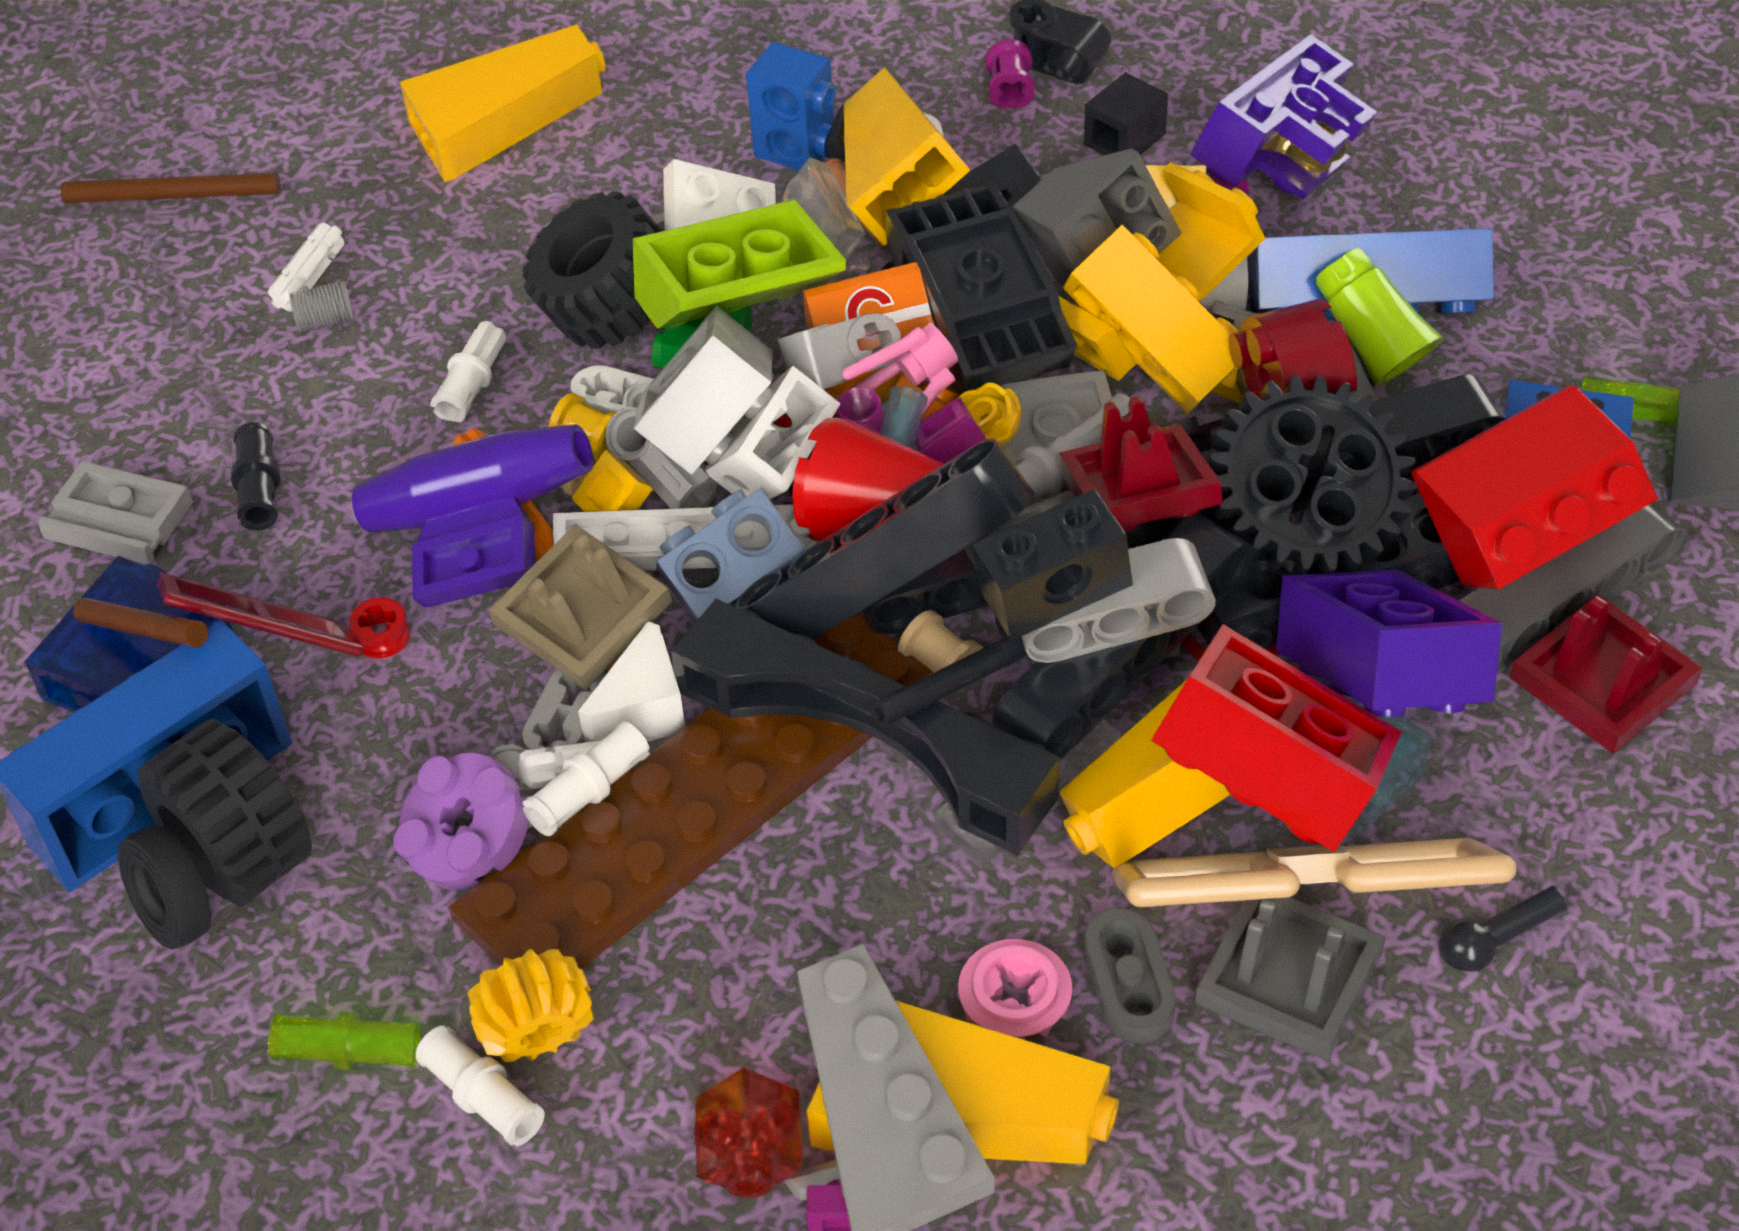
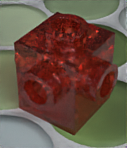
(748, 1134)

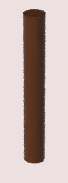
(141, 622)

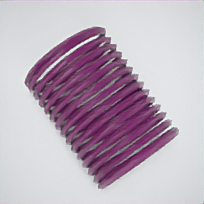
(875, 414)

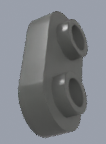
(1129, 979)

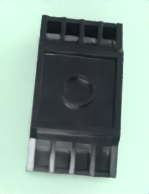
(983, 286)

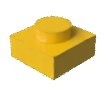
(611, 486)

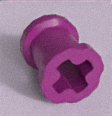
(1009, 66)

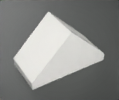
(636, 691)

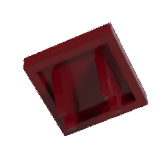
(1142, 469)
(1605, 673)

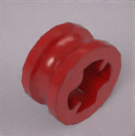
(375, 612)

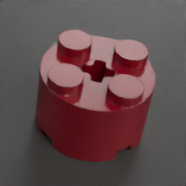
(1293, 343)

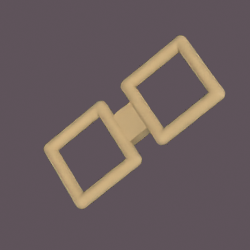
(1284, 869)

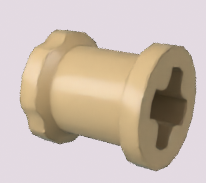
(934, 643)

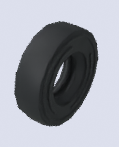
(164, 886)

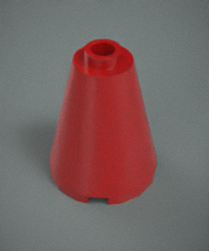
(850, 475)

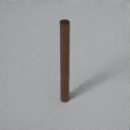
(170, 188)

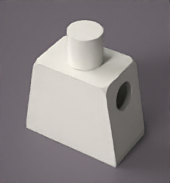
(768, 454)

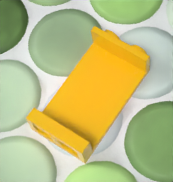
(1215, 238)

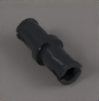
(255, 476)

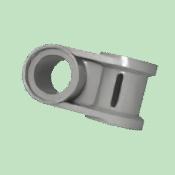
(828, 350)

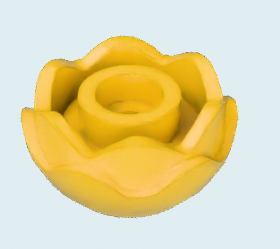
(995, 411)

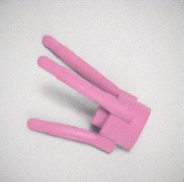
(919, 355)

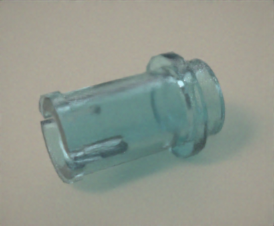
(903, 415)

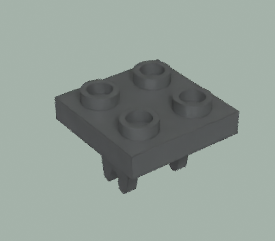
(1291, 972)

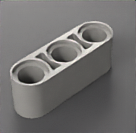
(1165, 596)

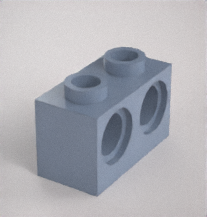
(717, 542)

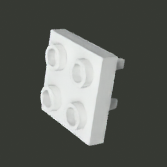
(705, 193)

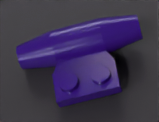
(471, 507)

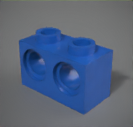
(790, 105)

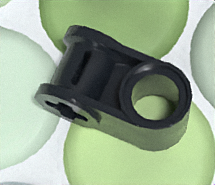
(1060, 42)

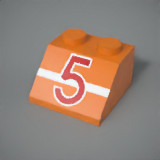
(889, 292)

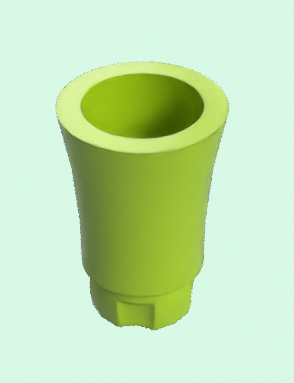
(1376, 317)

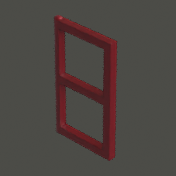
(258, 614)

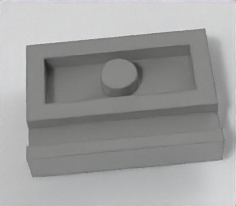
(115, 512)

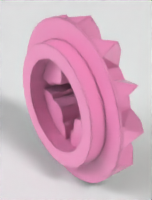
(1022, 965)

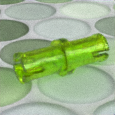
(344, 1040)

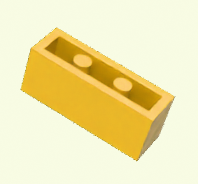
(1155, 317)

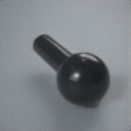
(1472, 944)

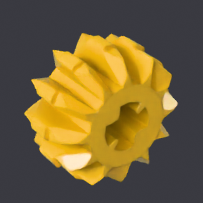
(530, 1005)

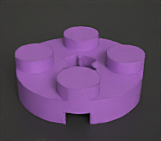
(436, 800)

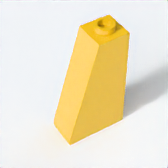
(500, 97)
(893, 153)
(1135, 794)
(1008, 1091)

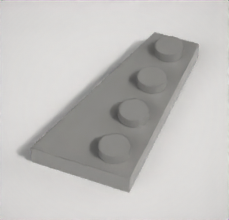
(888, 1115)

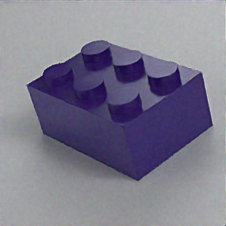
(1389, 641)

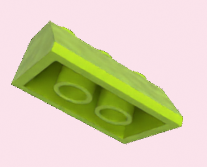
(731, 263)

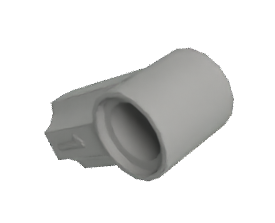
(663, 474)

